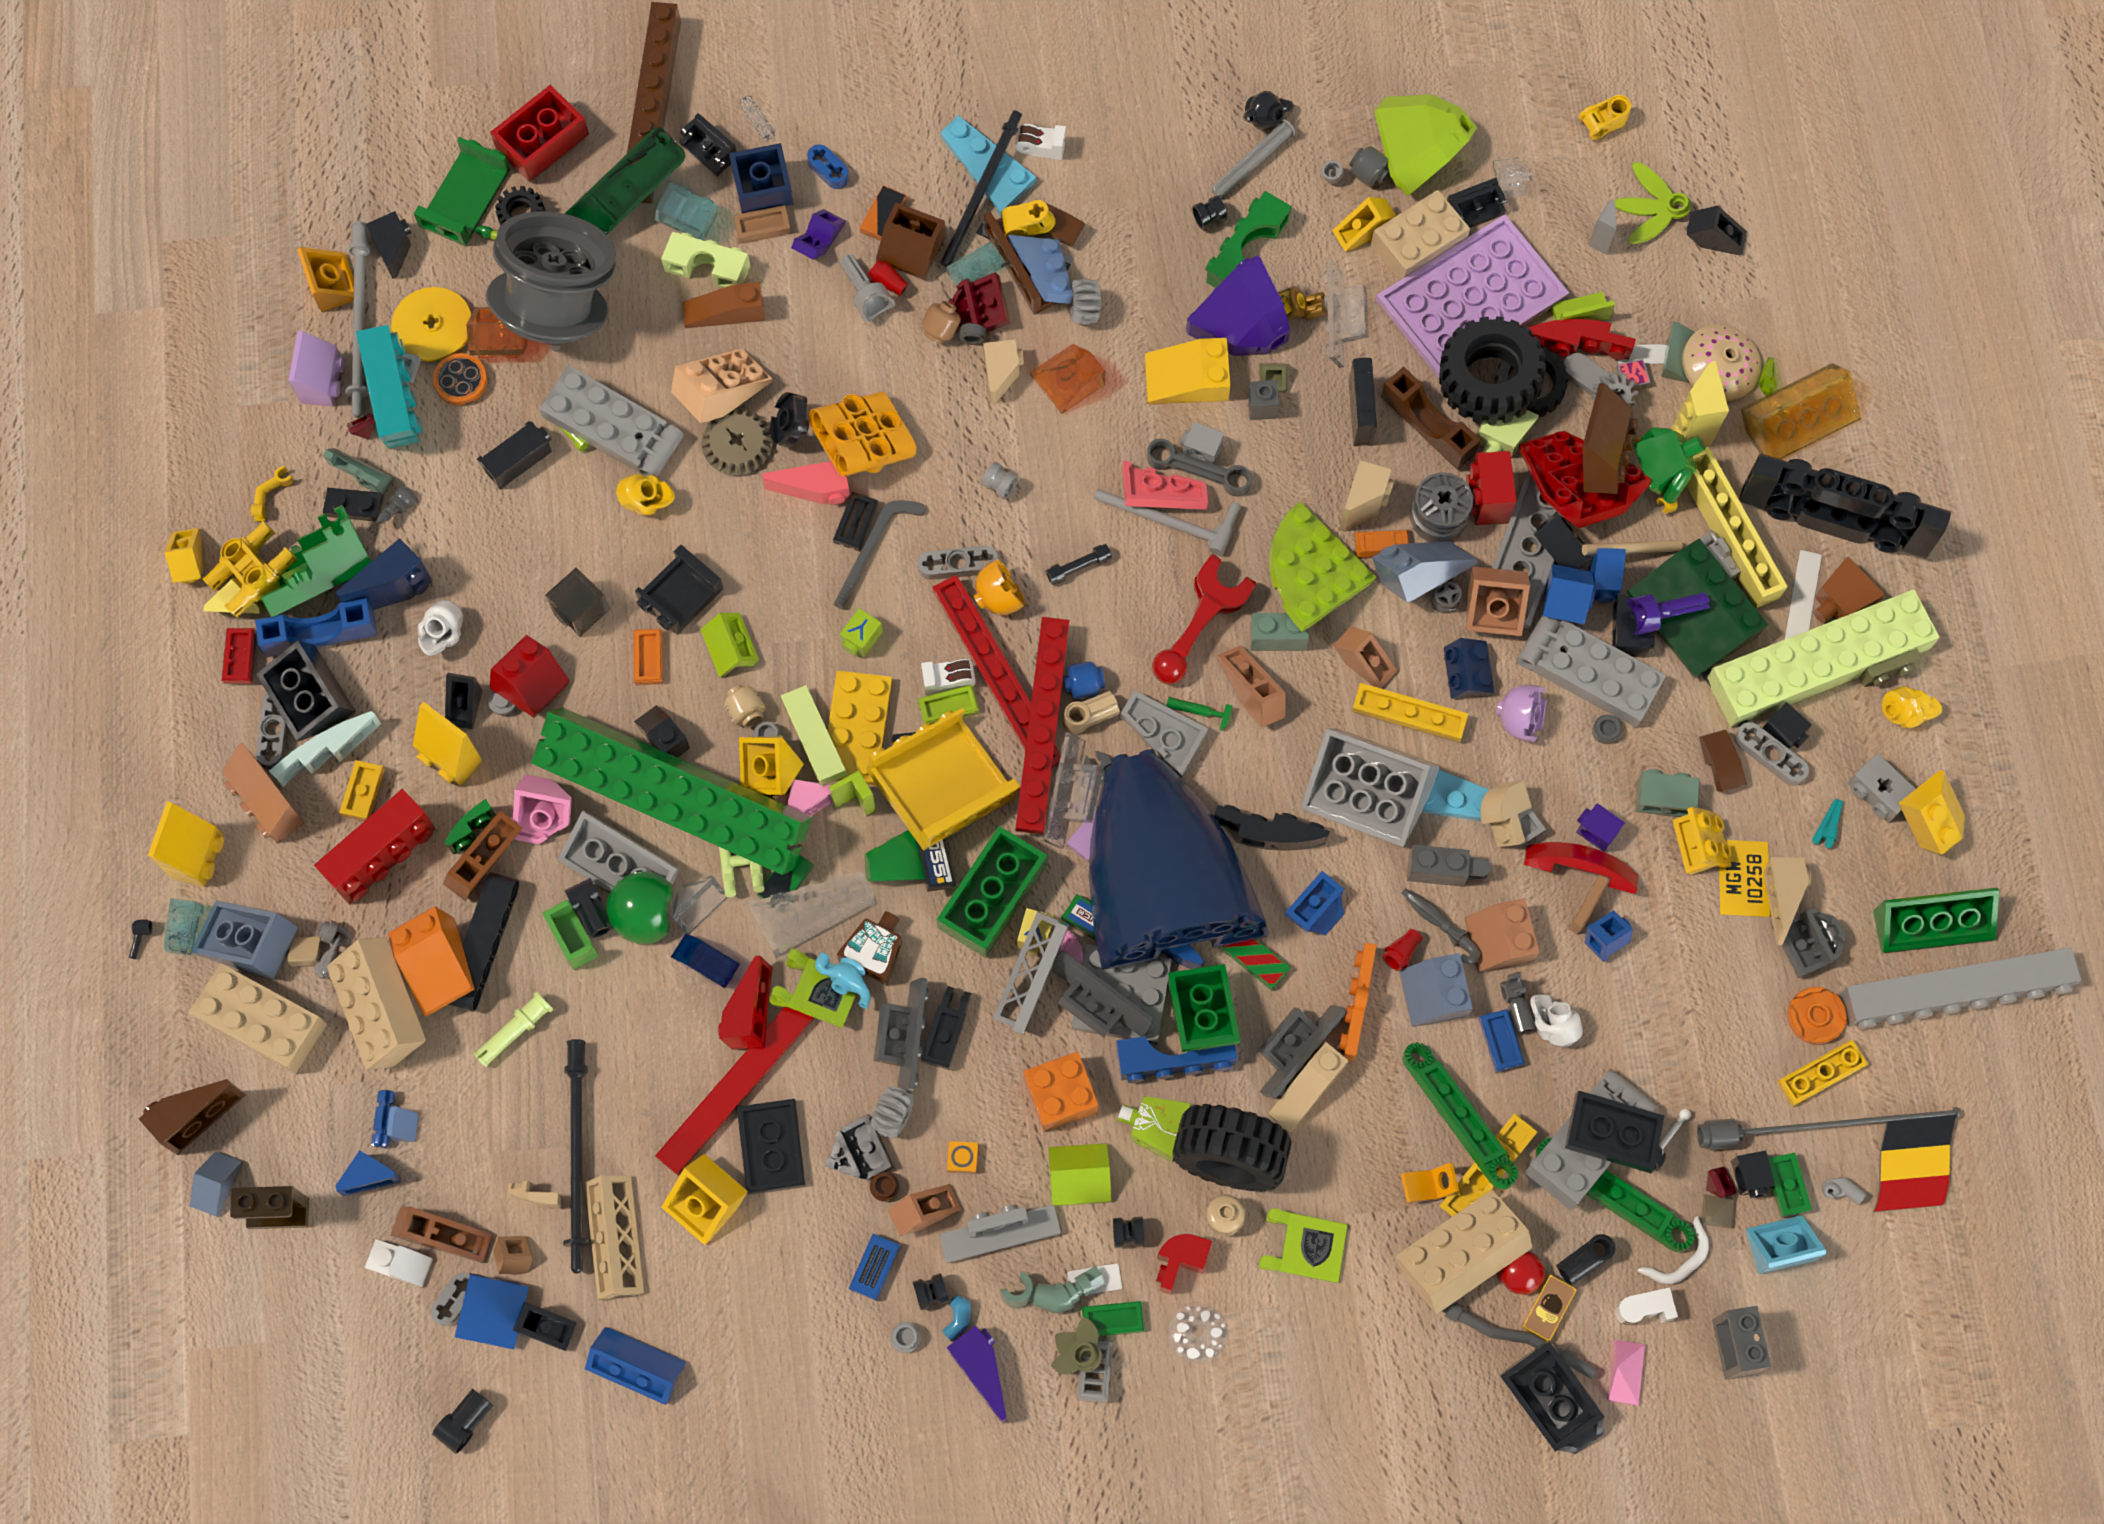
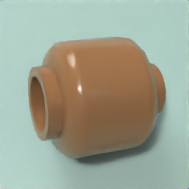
(940, 322)

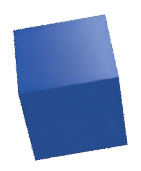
(1568, 594)

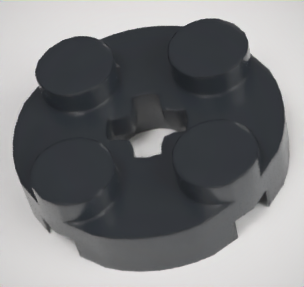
(790, 420)

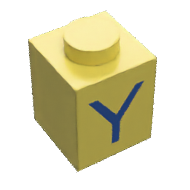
(1044, 931)

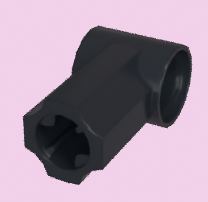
(587, 903)
(1584, 1259)
(457, 1428)

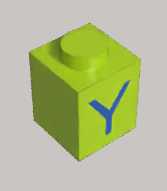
(860, 633)

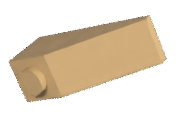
(1785, 887)
(1308, 1087)

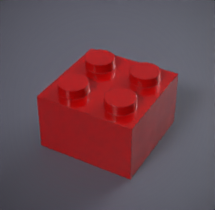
(1492, 488)

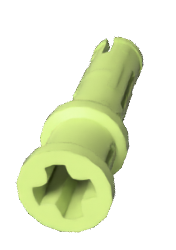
(524, 1019)

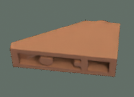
(1254, 686)

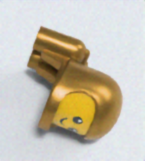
(1303, 306)

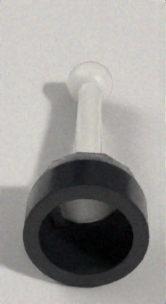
(1684, 1115)

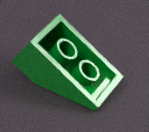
(1203, 1008)

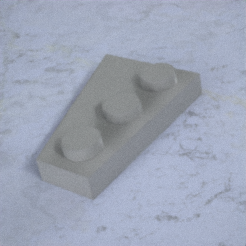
(1164, 730)

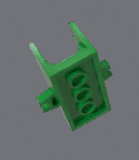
(324, 561)

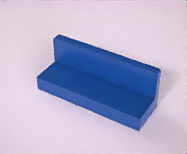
(634, 1365)

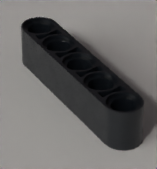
(486, 933)

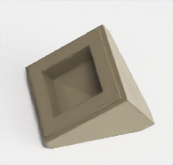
(1717, 1211)

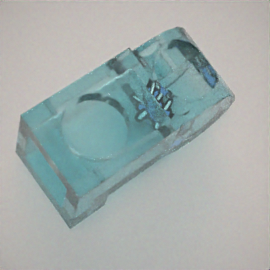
(182, 926)

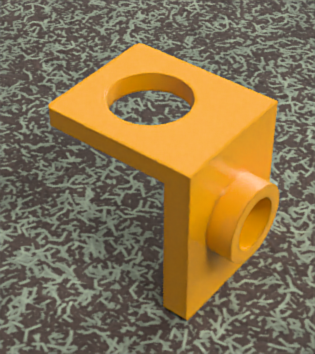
(1428, 1184)

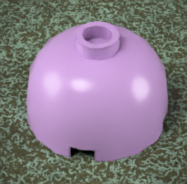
(1522, 711)

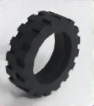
(1557, 373)

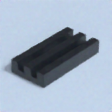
(848, 542)

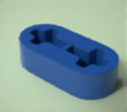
(824, 170)

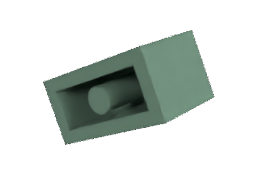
(1276, 633)
(1666, 793)

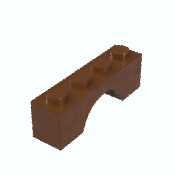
(1410, 401)

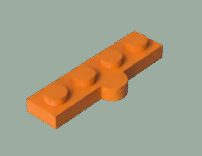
(1359, 988)

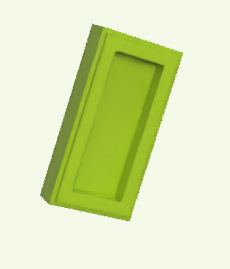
(936, 705)

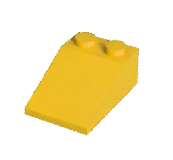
(1188, 372)
(444, 746)
(185, 846)

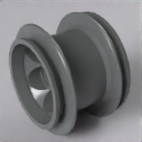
(551, 276)

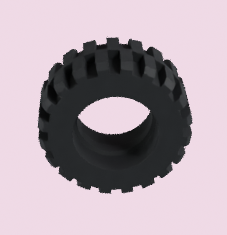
(1496, 340)
(1232, 1147)

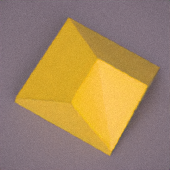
(767, 764)

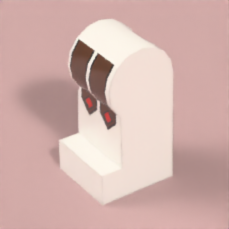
(1041, 141)
(947, 676)
(1645, 1305)

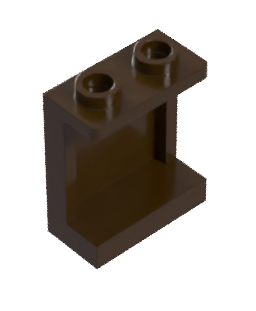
(270, 1207)

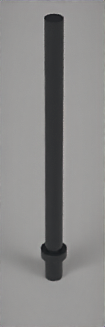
(1009, 129)

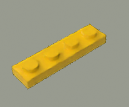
(1410, 712)

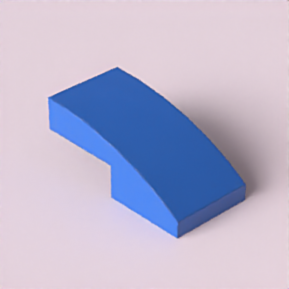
(1185, 956)

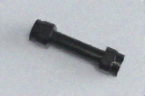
(1057, 573)

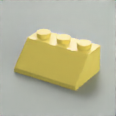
(1703, 408)

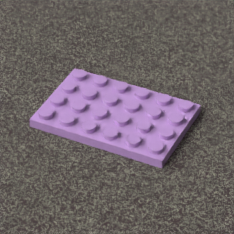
(1477, 278)

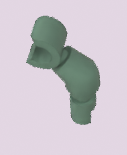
(1056, 1297)

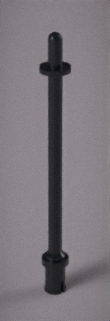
(576, 1071)

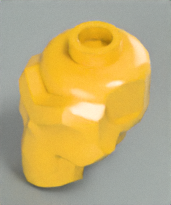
(644, 493)
(1909, 707)

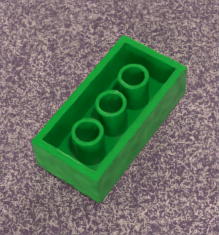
(992, 891)

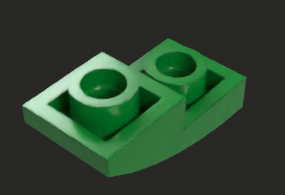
(462, 835)

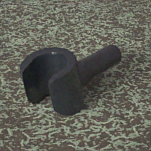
(139, 928)

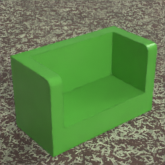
(570, 934)

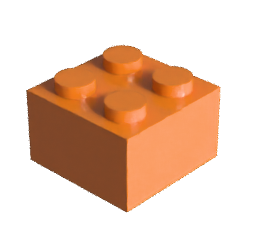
(1060, 1091)

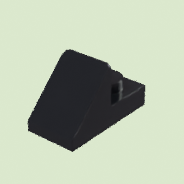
(544, 1326)

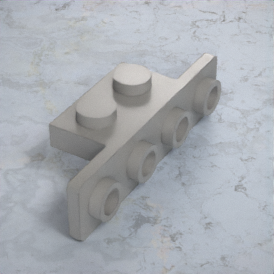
(999, 1231)

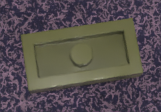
(1881, 672)

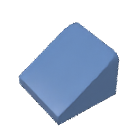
(402, 1124)

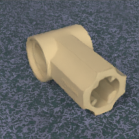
(1092, 711)

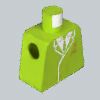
(1154, 1124)

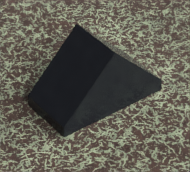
(462, 700)

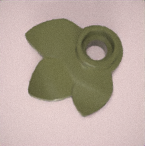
(1076, 1347)

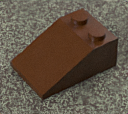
(186, 1115)

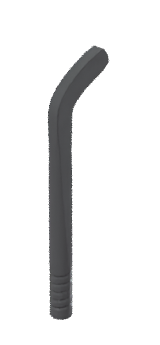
(884, 517)

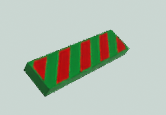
(1258, 961)

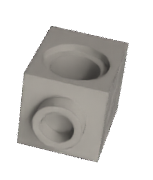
(1202, 442)

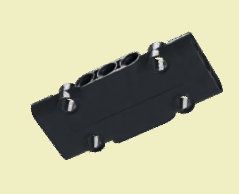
(1887, 516)

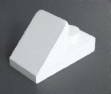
(399, 1263)

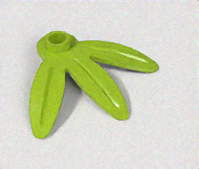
(1662, 207)

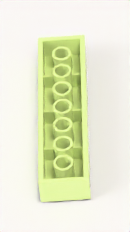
(1821, 658)

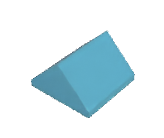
(1784, 1244)

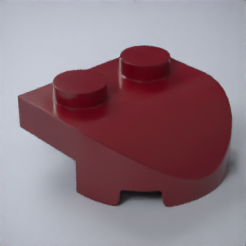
(981, 302)

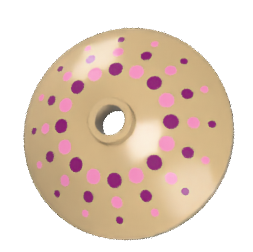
(1711, 344)

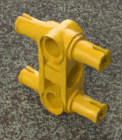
(242, 560)

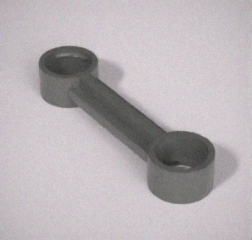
(1199, 467)

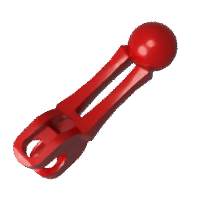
(1170, 664)

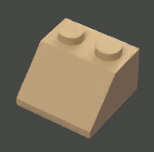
(1367, 494)

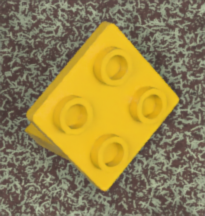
(1702, 840)

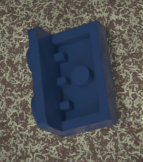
(1468, 668)

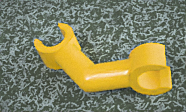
(258, 509)

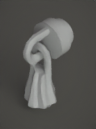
(326, 932)

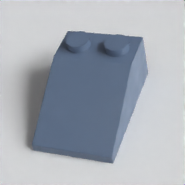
(1420, 567)
(245, 938)

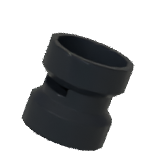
(1209, 212)
(1128, 1232)
(930, 1291)

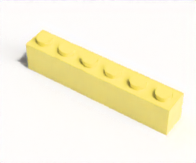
(1729, 520)

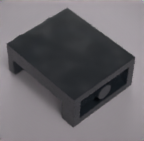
(679, 591)

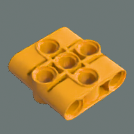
(862, 433)

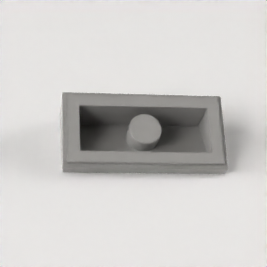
(1604, 229)

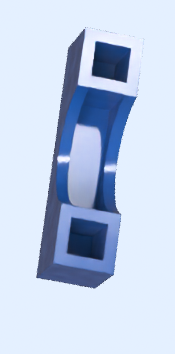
(345, 623)
(1140, 1060)

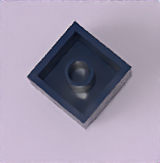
(761, 178)

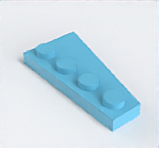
(974, 152)
(1455, 797)

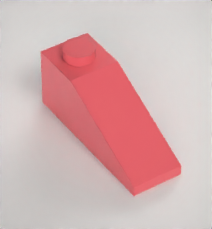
(810, 482)

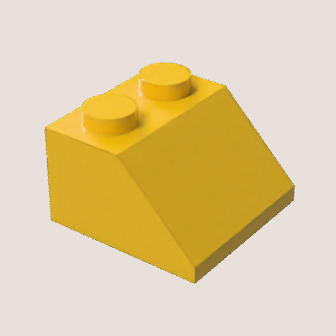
(1934, 814)
(704, 1198)

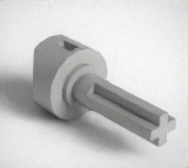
(871, 297)

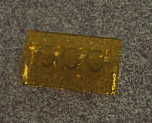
(1802, 412)

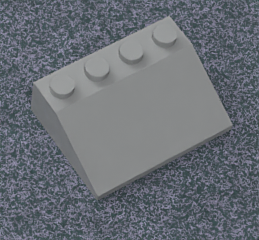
(1369, 786)

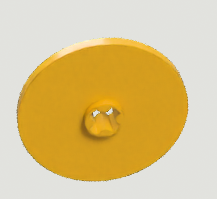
(429, 304)

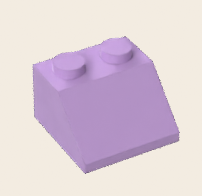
(315, 370)

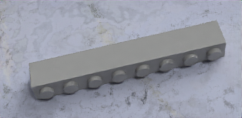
(1960, 987)

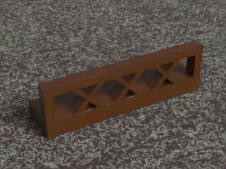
(1019, 273)

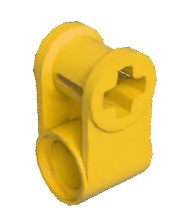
(1601, 118)
(1026, 219)

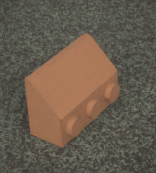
(260, 795)

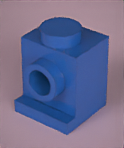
(1608, 935)

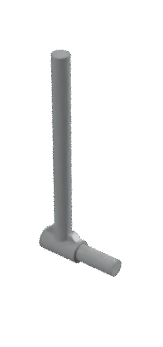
(1217, 539)

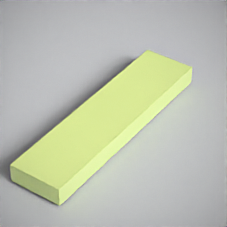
(813, 735)

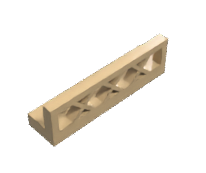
(607, 1236)

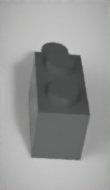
(1445, 866)

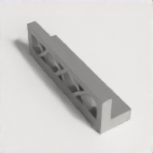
(1040, 978)

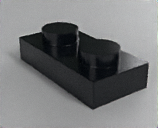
(357, 504)

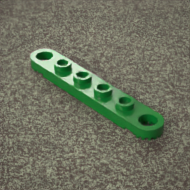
(1460, 1115)
(1637, 1209)

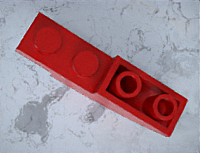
(1590, 335)

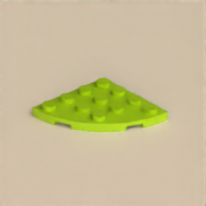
(1313, 568)

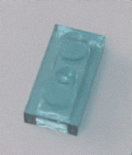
(976, 264)

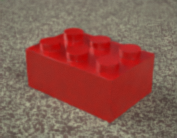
(539, 133)

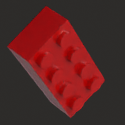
(375, 847)

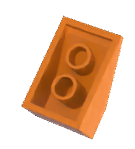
(432, 959)

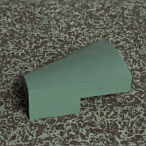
(363, 473)

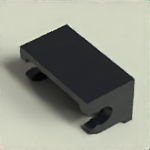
(707, 144)
(1479, 202)
(1562, 542)

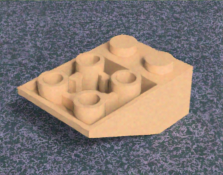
(718, 383)

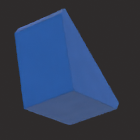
(365, 1174)

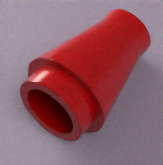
(884, 273)
(1401, 951)

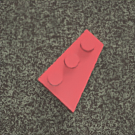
(1151, 489)

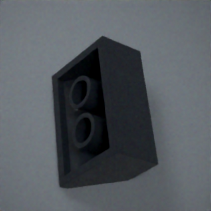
(305, 691)

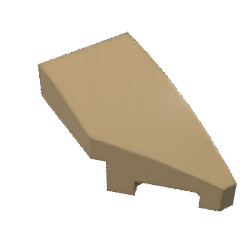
(543, 1199)

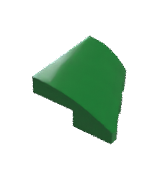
(894, 860)

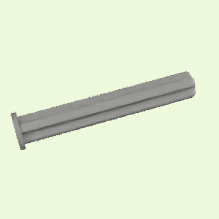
(1253, 158)

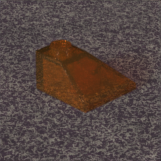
(1069, 377)

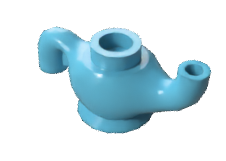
(845, 977)

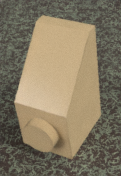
(1002, 366)

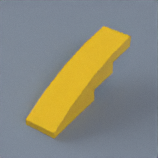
(1473, 1185)

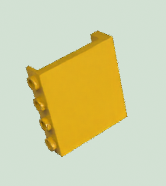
(940, 779)

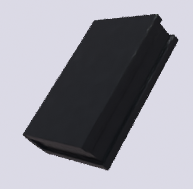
(1362, 401)

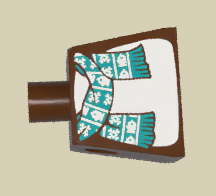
(874, 947)

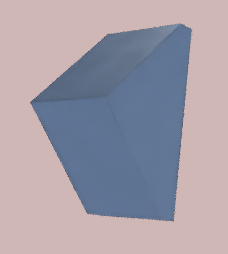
(213, 1183)

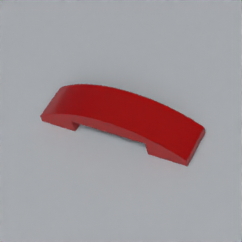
(1584, 858)

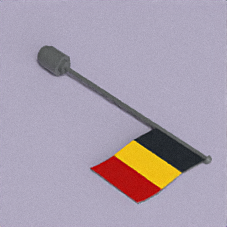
(1911, 1154)

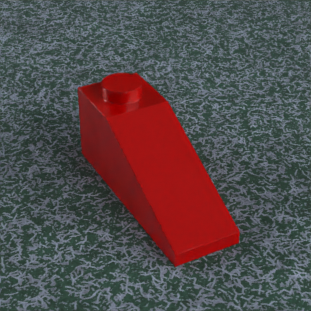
(746, 1011)

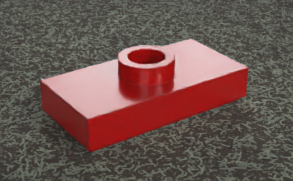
(239, 655)

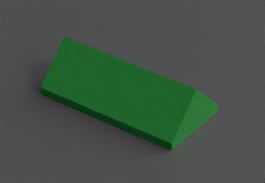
(1937, 920)

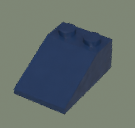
(388, 579)

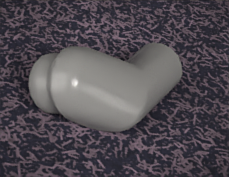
(1843, 1187)

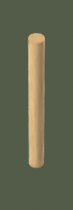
(1636, 547)

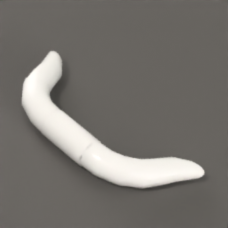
(1688, 1266)

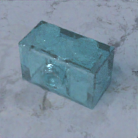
(686, 211)

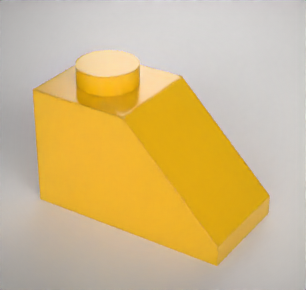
(1361, 223)
(185, 556)

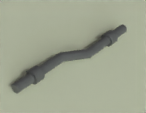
(1456, 1312)

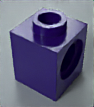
(1599, 826)

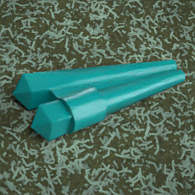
(1828, 826)

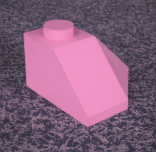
(540, 808)

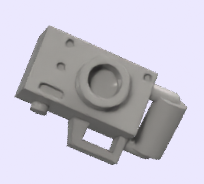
(1721, 552)

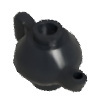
(1266, 110)

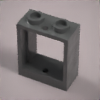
(1737, 1348)

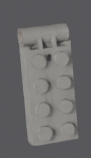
(611, 422)
(1591, 669)
(1570, 1173)

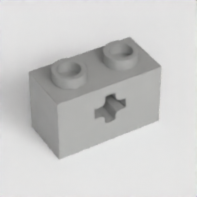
(1878, 774)

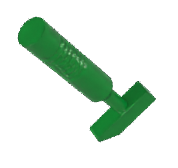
(1200, 709)

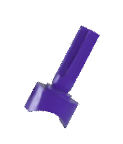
(1649, 612)

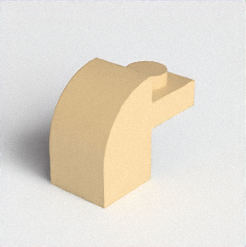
(1501, 810)

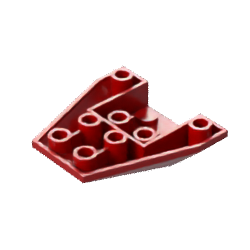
(1558, 473)

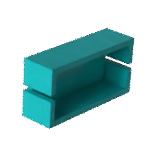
(388, 386)

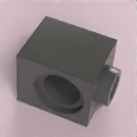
(1263, 400)

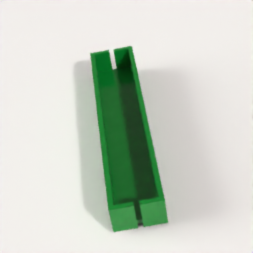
(671, 790)

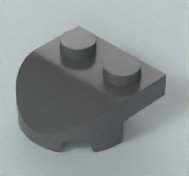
(1813, 941)

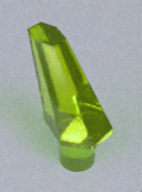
(1768, 379)

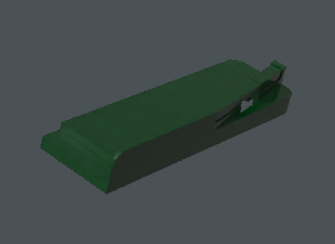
(628, 185)

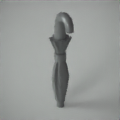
(1432, 915)

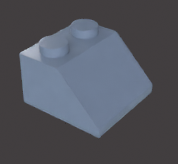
(1436, 990)

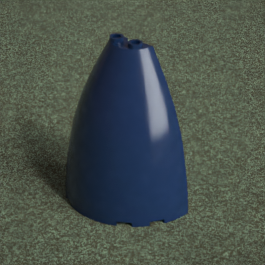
(1162, 868)

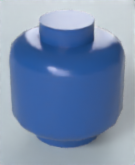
(1084, 680)

